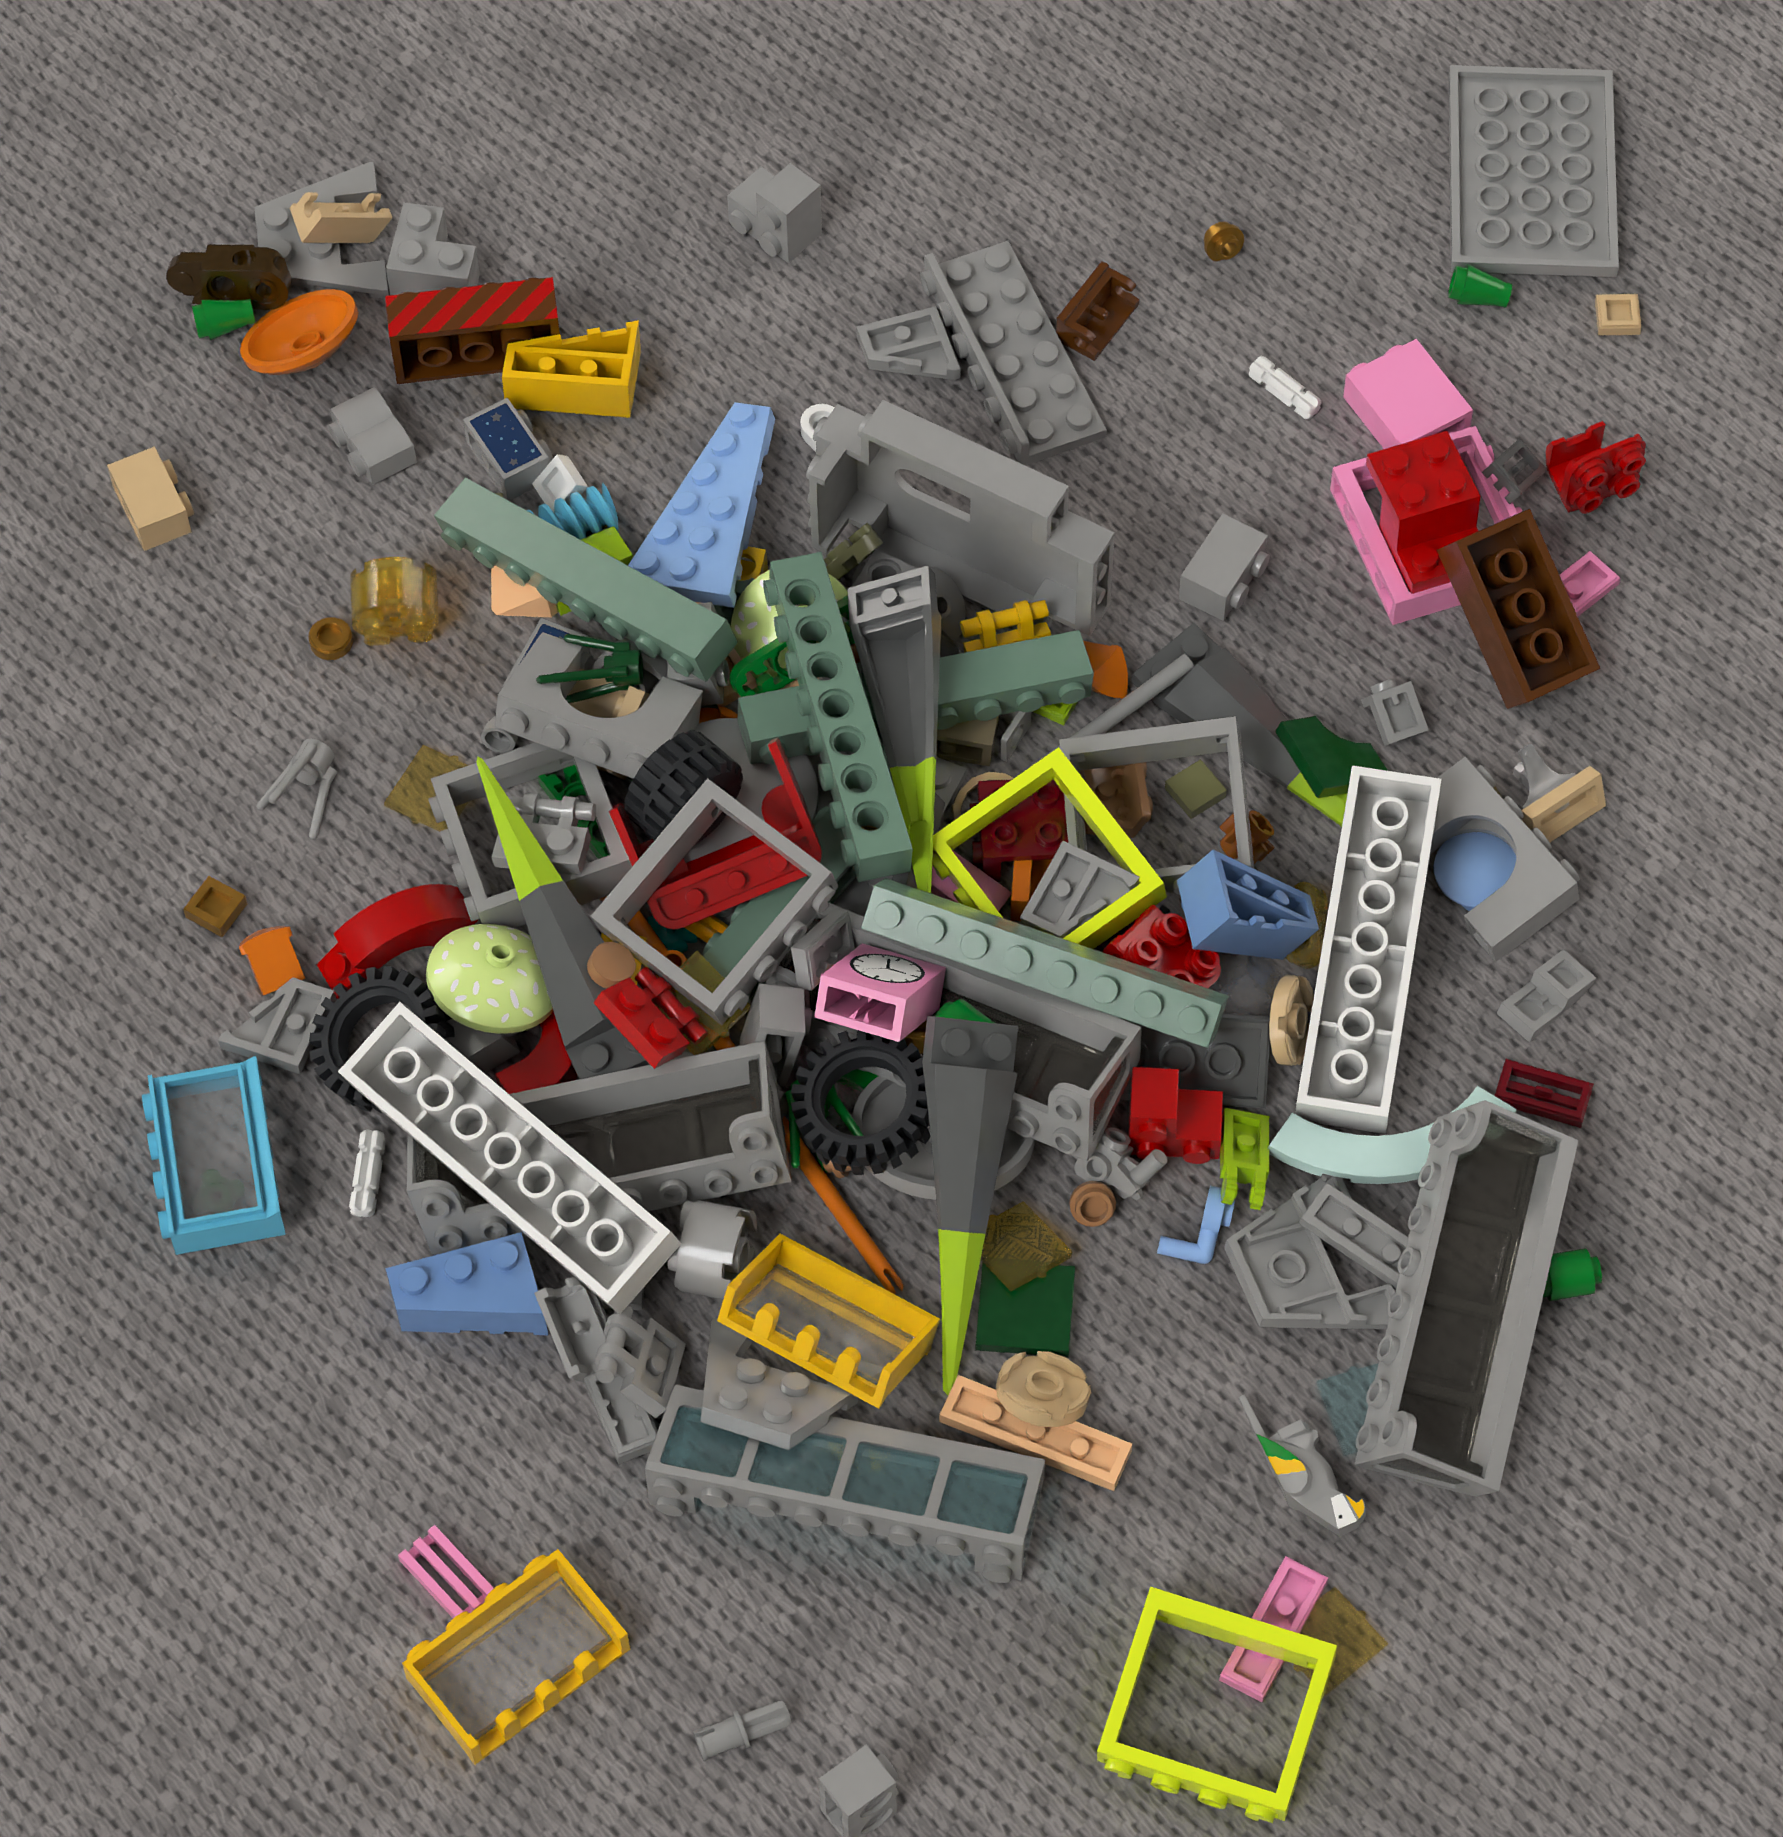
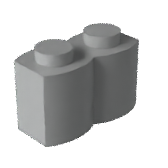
(372, 436)

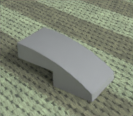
(1547, 996)

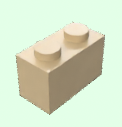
(150, 497)

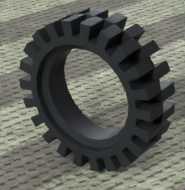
(351, 1006)
(827, 1069)

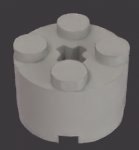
(712, 1247)

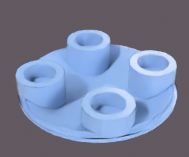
(1473, 867)

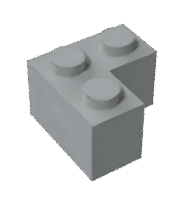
(778, 210)
(423, 257)

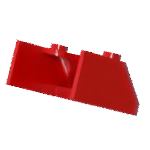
(735, 871)

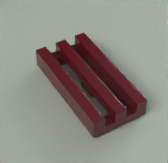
(1542, 1108)

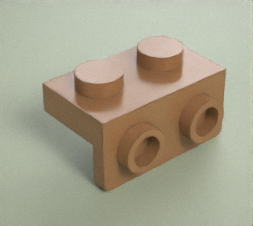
(1123, 794)

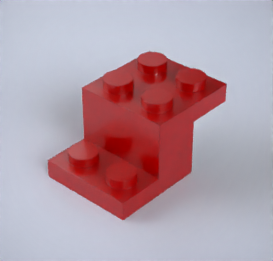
(1424, 505)

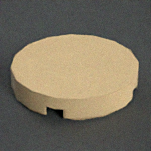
(1289, 1018)
(1043, 1389)

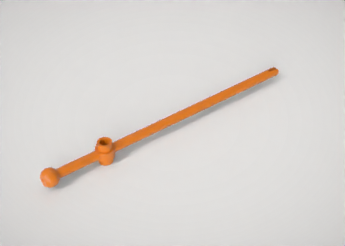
(808, 1163)

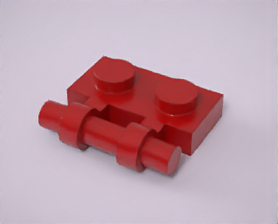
(643, 1024)

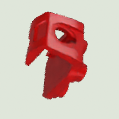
(1589, 473)
(1165, 946)

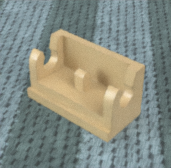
(339, 221)

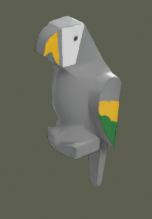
(1306, 1475)

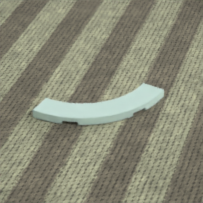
(1360, 1157)

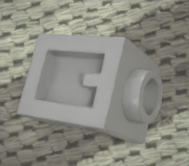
(1396, 711)

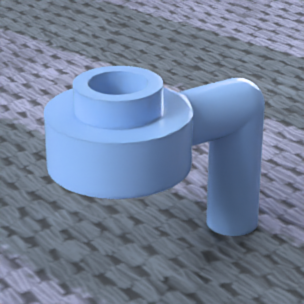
(1202, 1252)

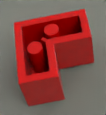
(1173, 1118)

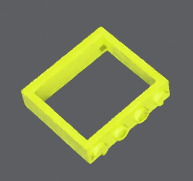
(1057, 768)
(1240, 1631)

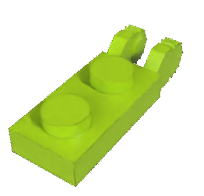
(1244, 1155)

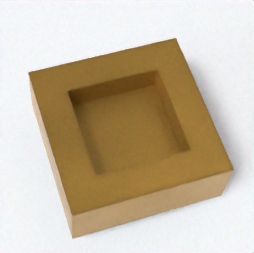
(215, 906)

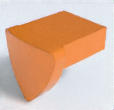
(1109, 669)
(271, 957)

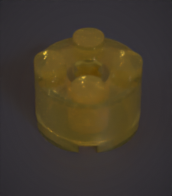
(394, 601)

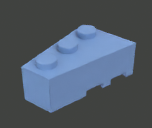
(1243, 909)
(469, 1290)

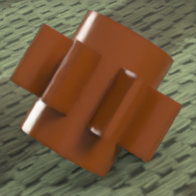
(1260, 830)

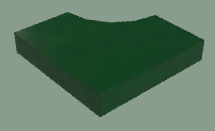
(1323, 756)

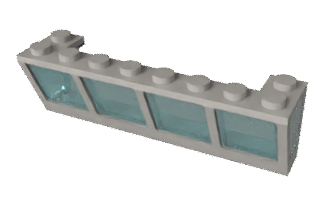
(856, 1480)

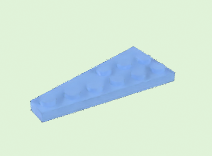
(711, 515)

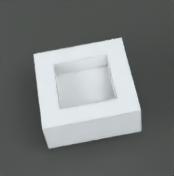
(559, 481)

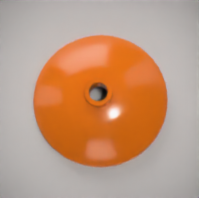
(300, 333)

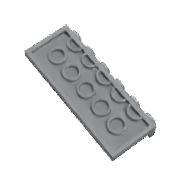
(1012, 353)

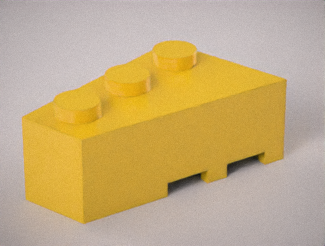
(576, 373)

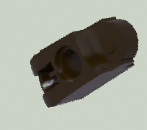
(232, 274)

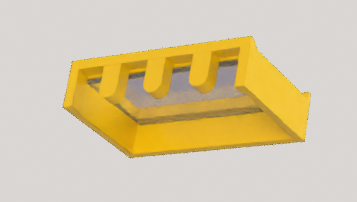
(828, 1320)
(515, 1655)

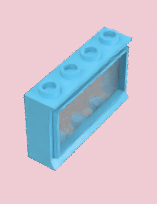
(213, 1157)

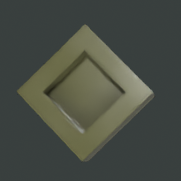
(1195, 789)

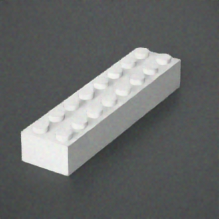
(1368, 950)
(510, 1158)

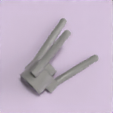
(307, 766)

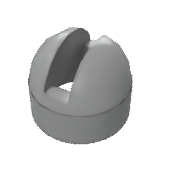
(494, 739)

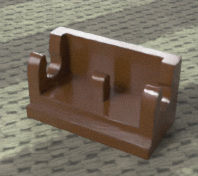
(1096, 311)

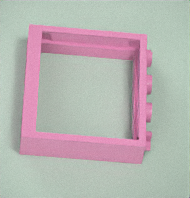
(1347, 487)

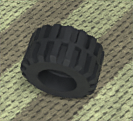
(673, 777)

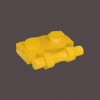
(1021, 615)

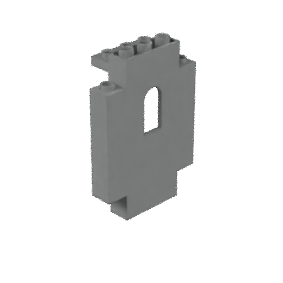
(1008, 548)

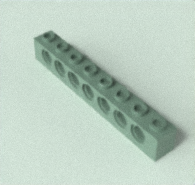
(807, 582)

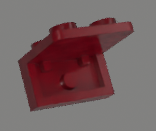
(1023, 833)

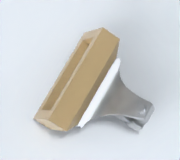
(1555, 799)

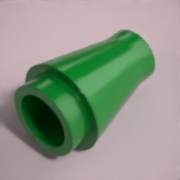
(1476, 287)
(221, 317)

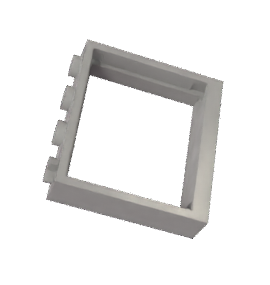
(1163, 744)
(511, 769)
(660, 861)

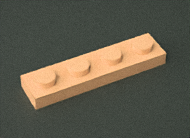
(1069, 1447)

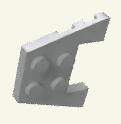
(321, 262)
(1291, 1275)
(761, 1399)

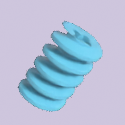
(582, 514)

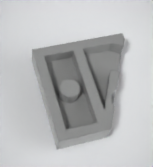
(909, 345)
(1074, 891)
(281, 1026)

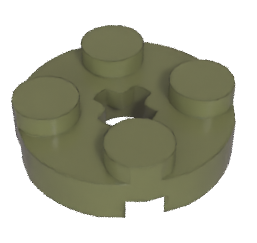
(847, 556)

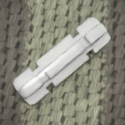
(1284, 387)
(367, 1173)

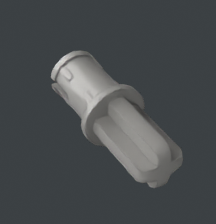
(741, 1729)

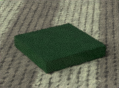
(1029, 1317)

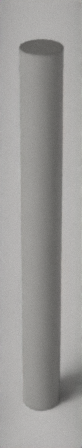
(1136, 698)

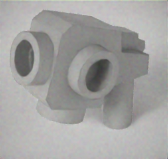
(1115, 1167)

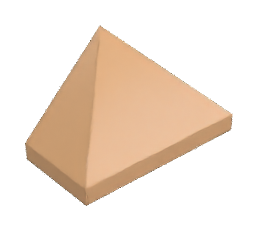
(517, 600)

